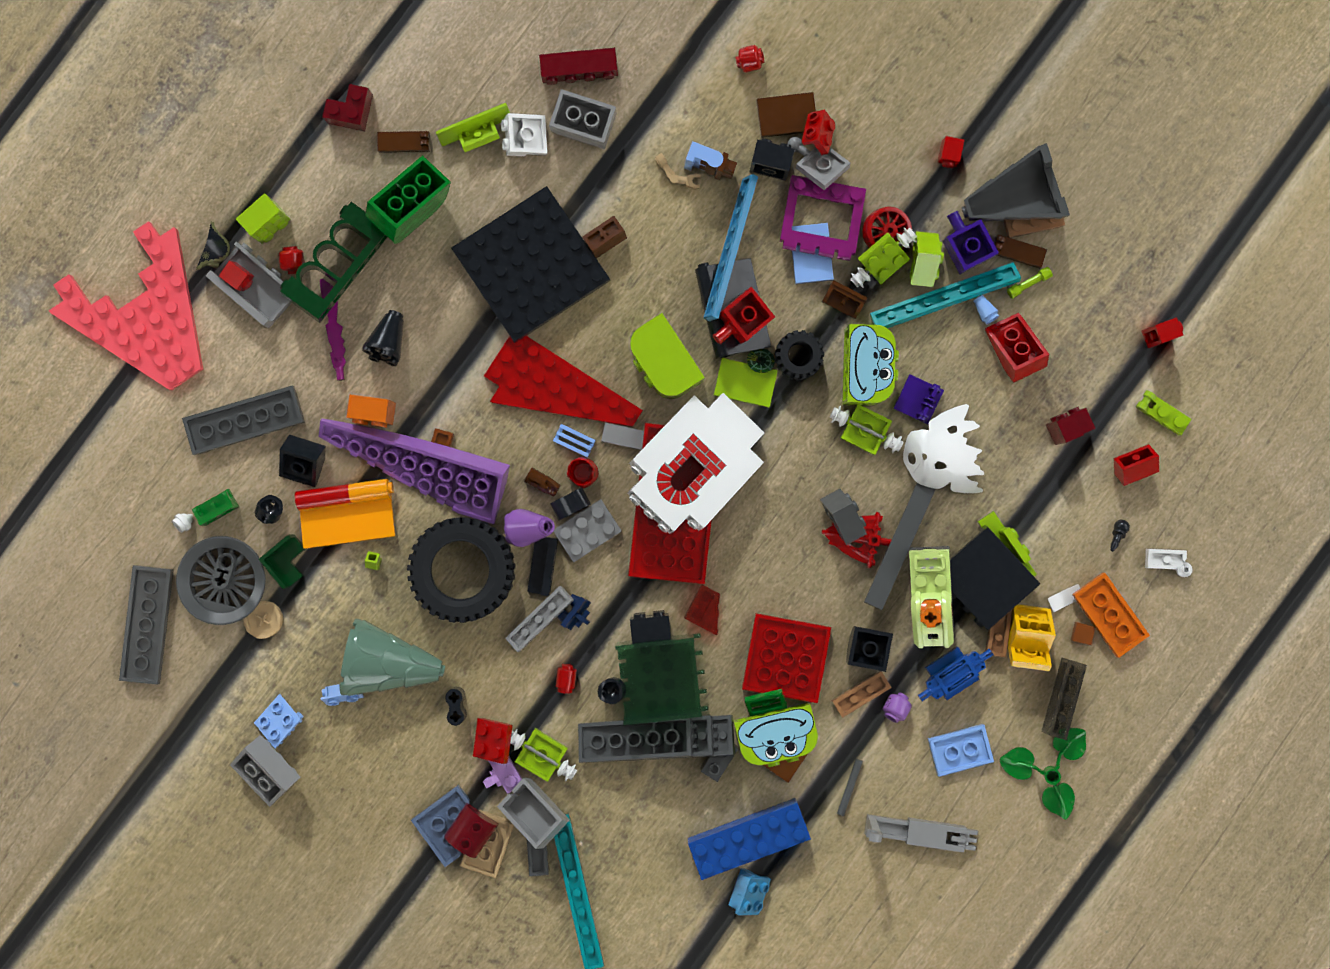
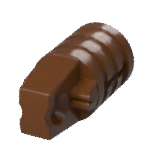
(542, 482)

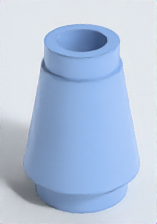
(986, 310)

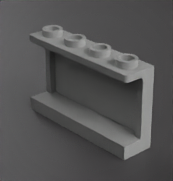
(263, 297)

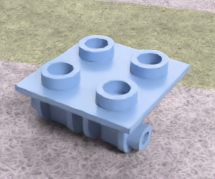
(278, 721)

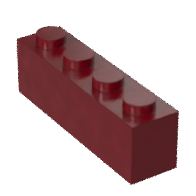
(578, 65)

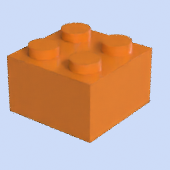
(370, 409)

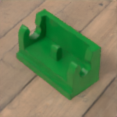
(215, 508)

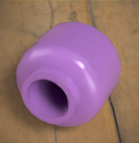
(897, 707)

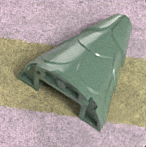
(384, 662)

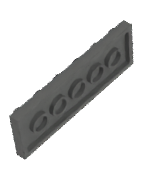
(243, 420)
(146, 624)

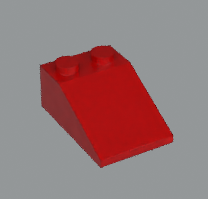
(1017, 347)

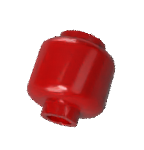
(750, 58)
(290, 259)

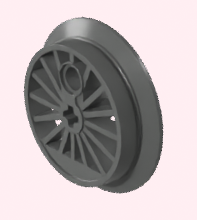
(206, 608)

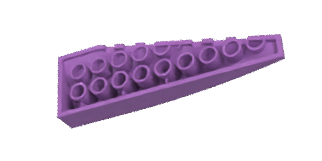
(450, 475)

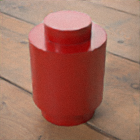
(566, 678)

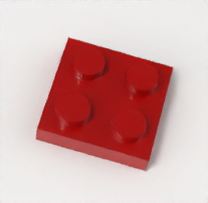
(492, 740)

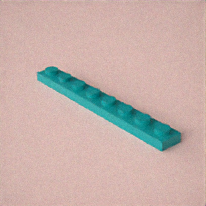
(946, 296)
(578, 897)

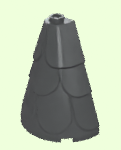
(1019, 192)

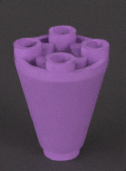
(526, 527)

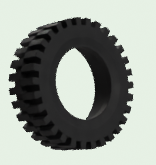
(498, 557)

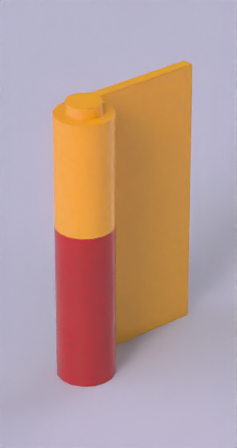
(346, 513)

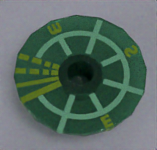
(761, 360)

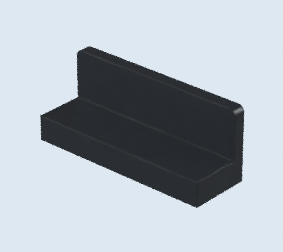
(542, 566)

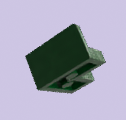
(279, 561)

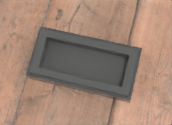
(537, 860)

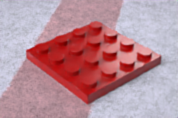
(786, 657)

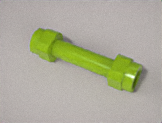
(1016, 290)

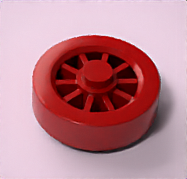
(885, 225)

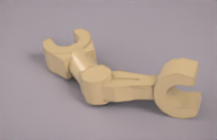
(675, 179)

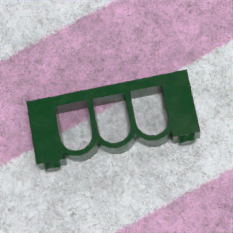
(296, 292)

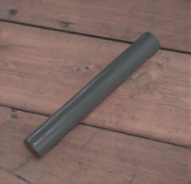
(849, 787)

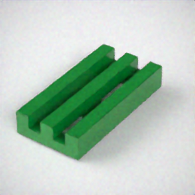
(765, 700)

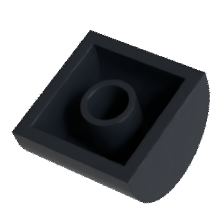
(869, 648)

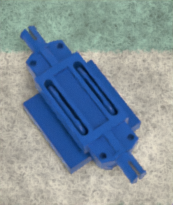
(953, 673)

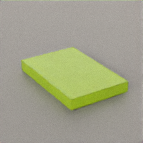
(744, 384)

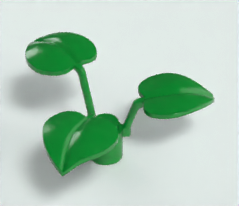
(1060, 797)

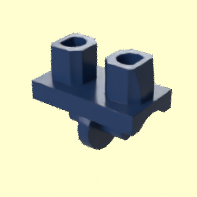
(577, 614)

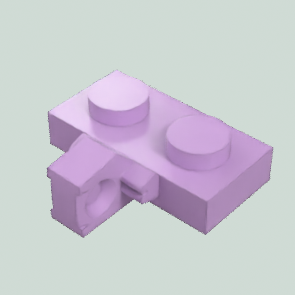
(504, 775)

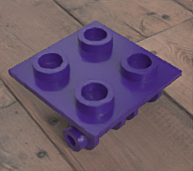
(918, 399)

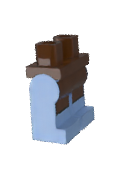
(710, 161)

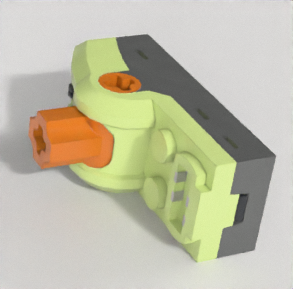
(931, 596)

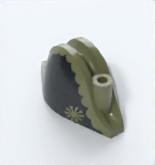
(215, 250)

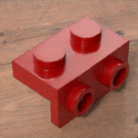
(819, 131)

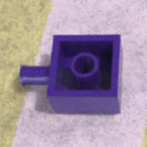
(968, 244)

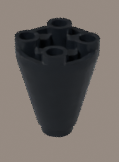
(386, 339)

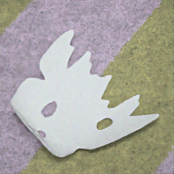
(946, 448)

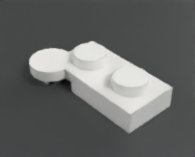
(1168, 560)

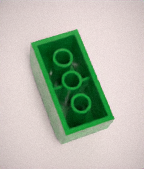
(408, 200)

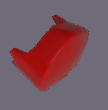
(582, 472)

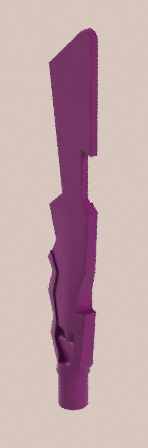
(334, 333)

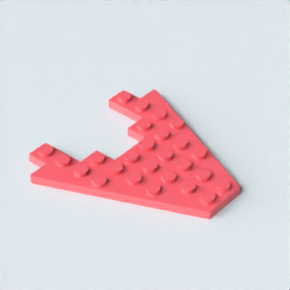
(153, 329)

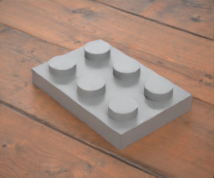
(587, 530)

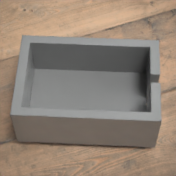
(533, 813)

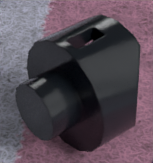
(267, 512)
(612, 690)

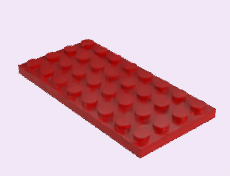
(663, 555)

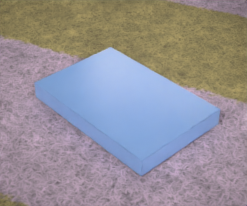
(812, 267)
(960, 750)

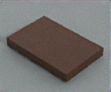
(784, 114)

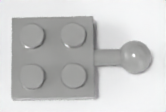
(819, 168)

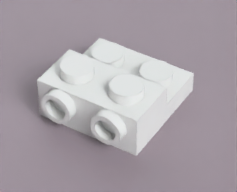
(524, 134)

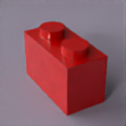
(1163, 332)
(1136, 465)

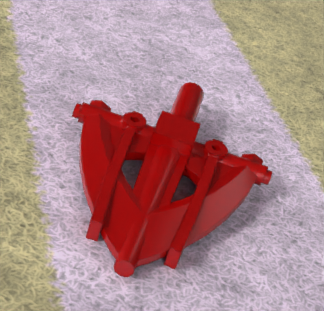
(870, 540)

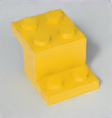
(1031, 637)

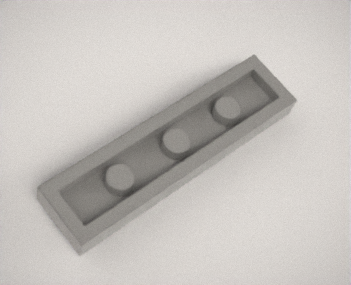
(539, 619)

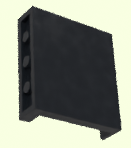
(989, 579)

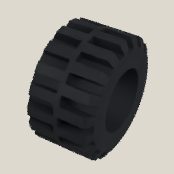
(809, 342)

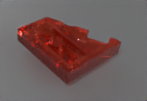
(705, 609)

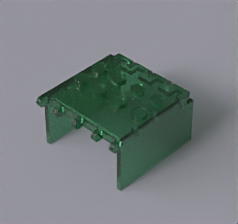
(661, 679)

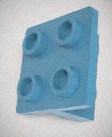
(749, 893)

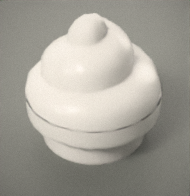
(182, 522)

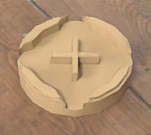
(264, 620)

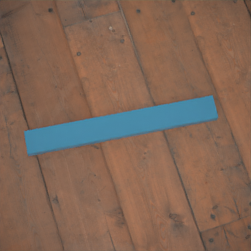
(730, 248)

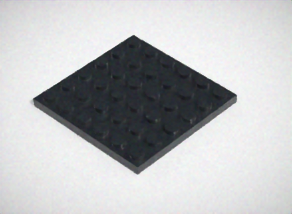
(530, 264)

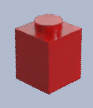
(950, 151)
(236, 276)

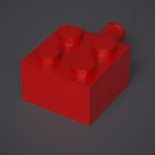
(744, 317)

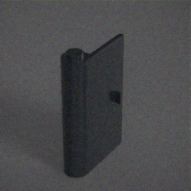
(740, 280)

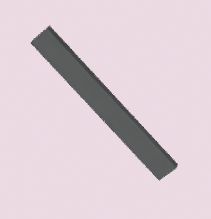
(899, 546)

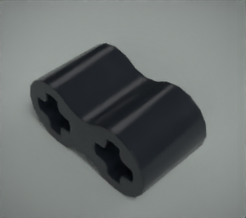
(570, 503)
(456, 706)

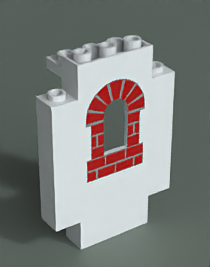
(718, 440)

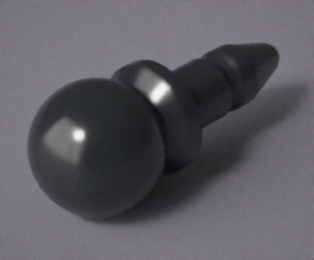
(1121, 527)

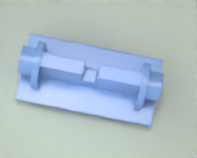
(332, 696)

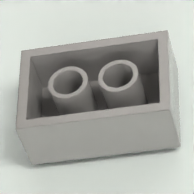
(583, 119)
(265, 770)

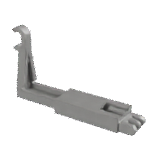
(920, 833)

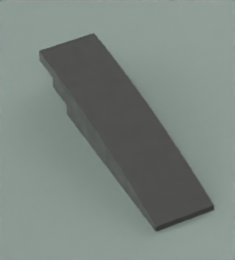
(656, 740)

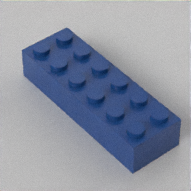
(748, 839)

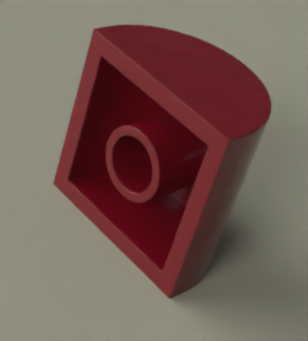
(470, 831)

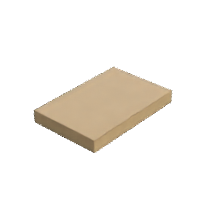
(492, 854)

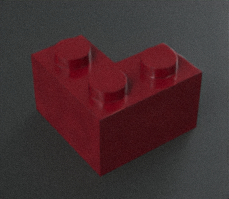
(353, 112)
(1070, 426)

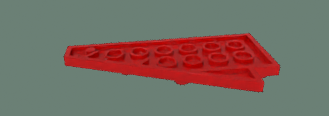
(544, 382)

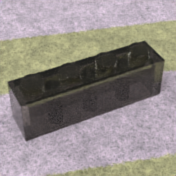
(1064, 698)

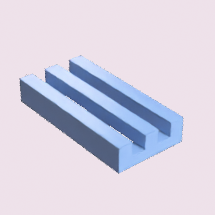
(559, 433)

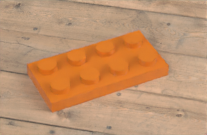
(1110, 615)

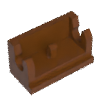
(605, 237)
(844, 299)

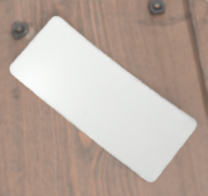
(1063, 598)

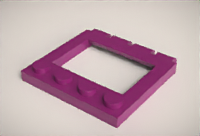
(809, 242)

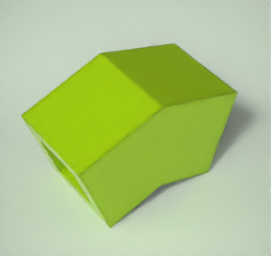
(369, 563)

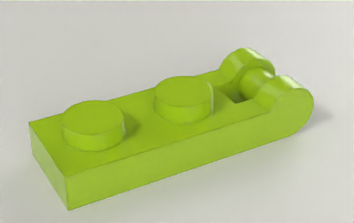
(1163, 413)

